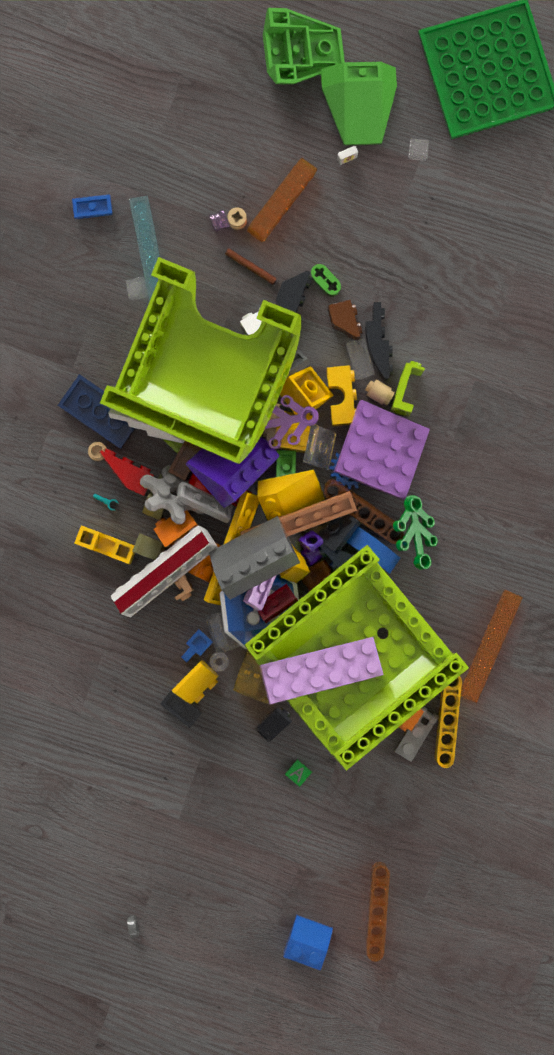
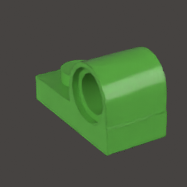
(286, 463)

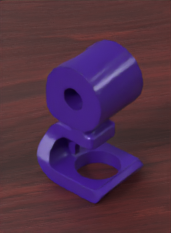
(310, 552)

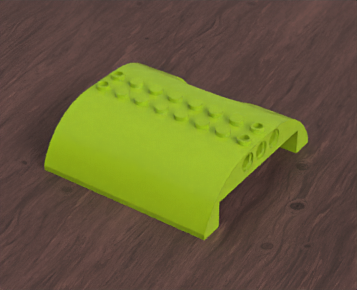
(201, 376)

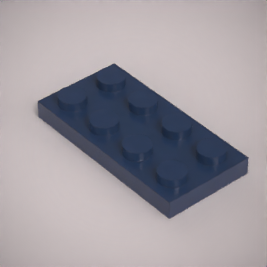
(84, 404)

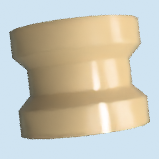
(237, 223)

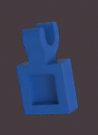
(198, 644)

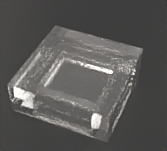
(418, 149)

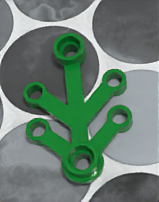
(413, 509)

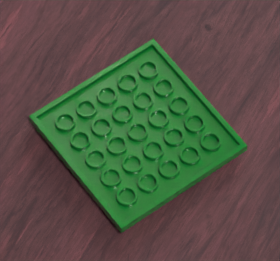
(488, 68)

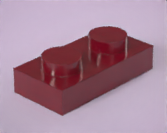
(277, 603)

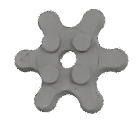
(163, 498)

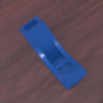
(387, 557)

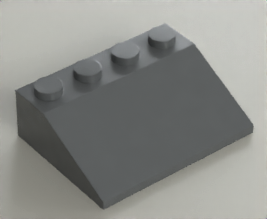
(253, 558)

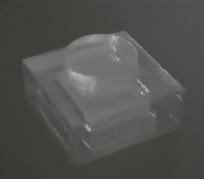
(136, 288)

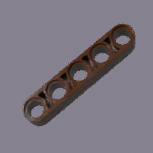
(369, 519)

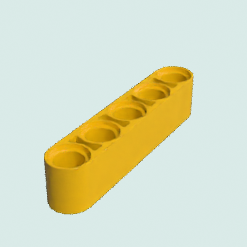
(451, 729)

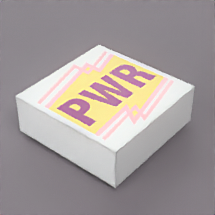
(347, 155)

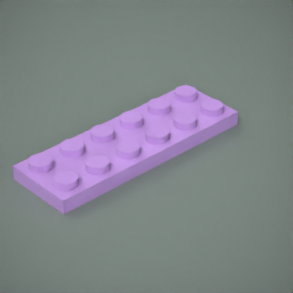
(321, 670)

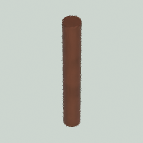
(252, 267)

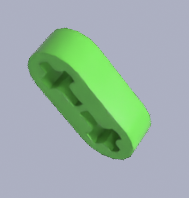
(328, 277)

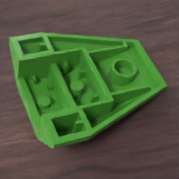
(299, 46)

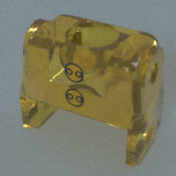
(250, 680)

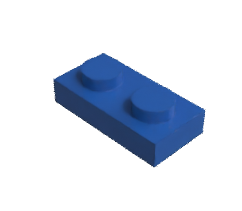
(92, 206)

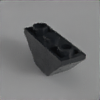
(292, 290)

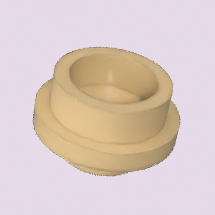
(94, 450)

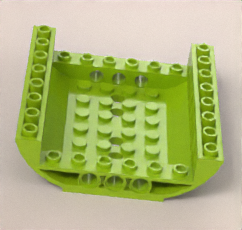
(347, 609)

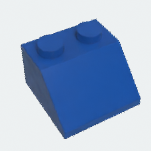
(308, 942)

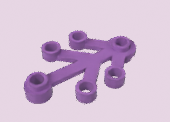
(286, 421)

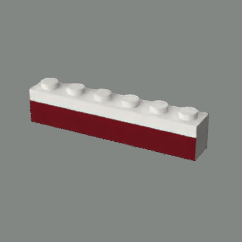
(163, 571)

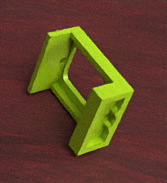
(398, 406)

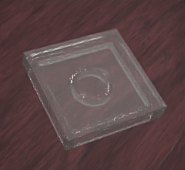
(319, 447)

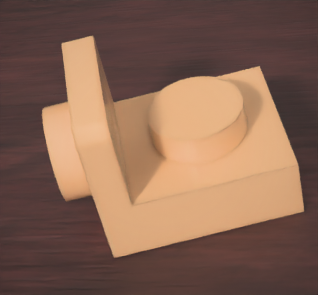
(185, 584)

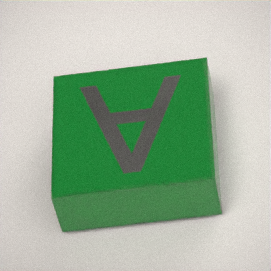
(298, 773)

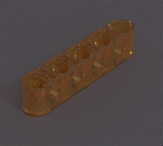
(282, 200)
(377, 920)

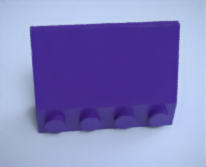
(229, 479)

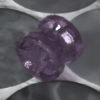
(219, 220)

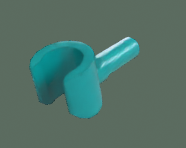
(106, 501)

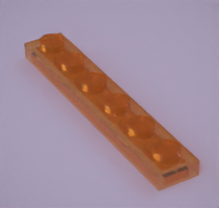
(490, 645)

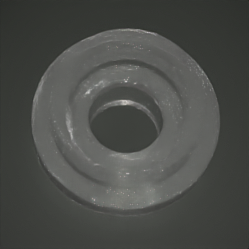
(223, 656)

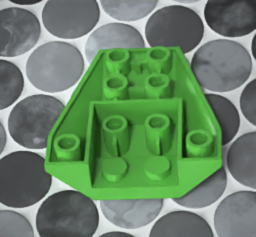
(360, 99)

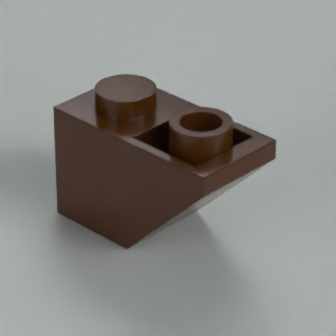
(343, 318)

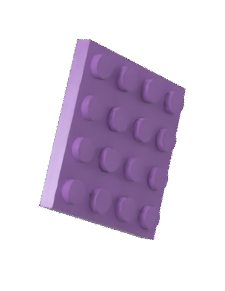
(381, 450)

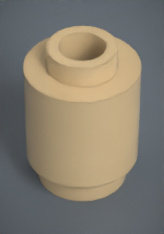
(379, 392)

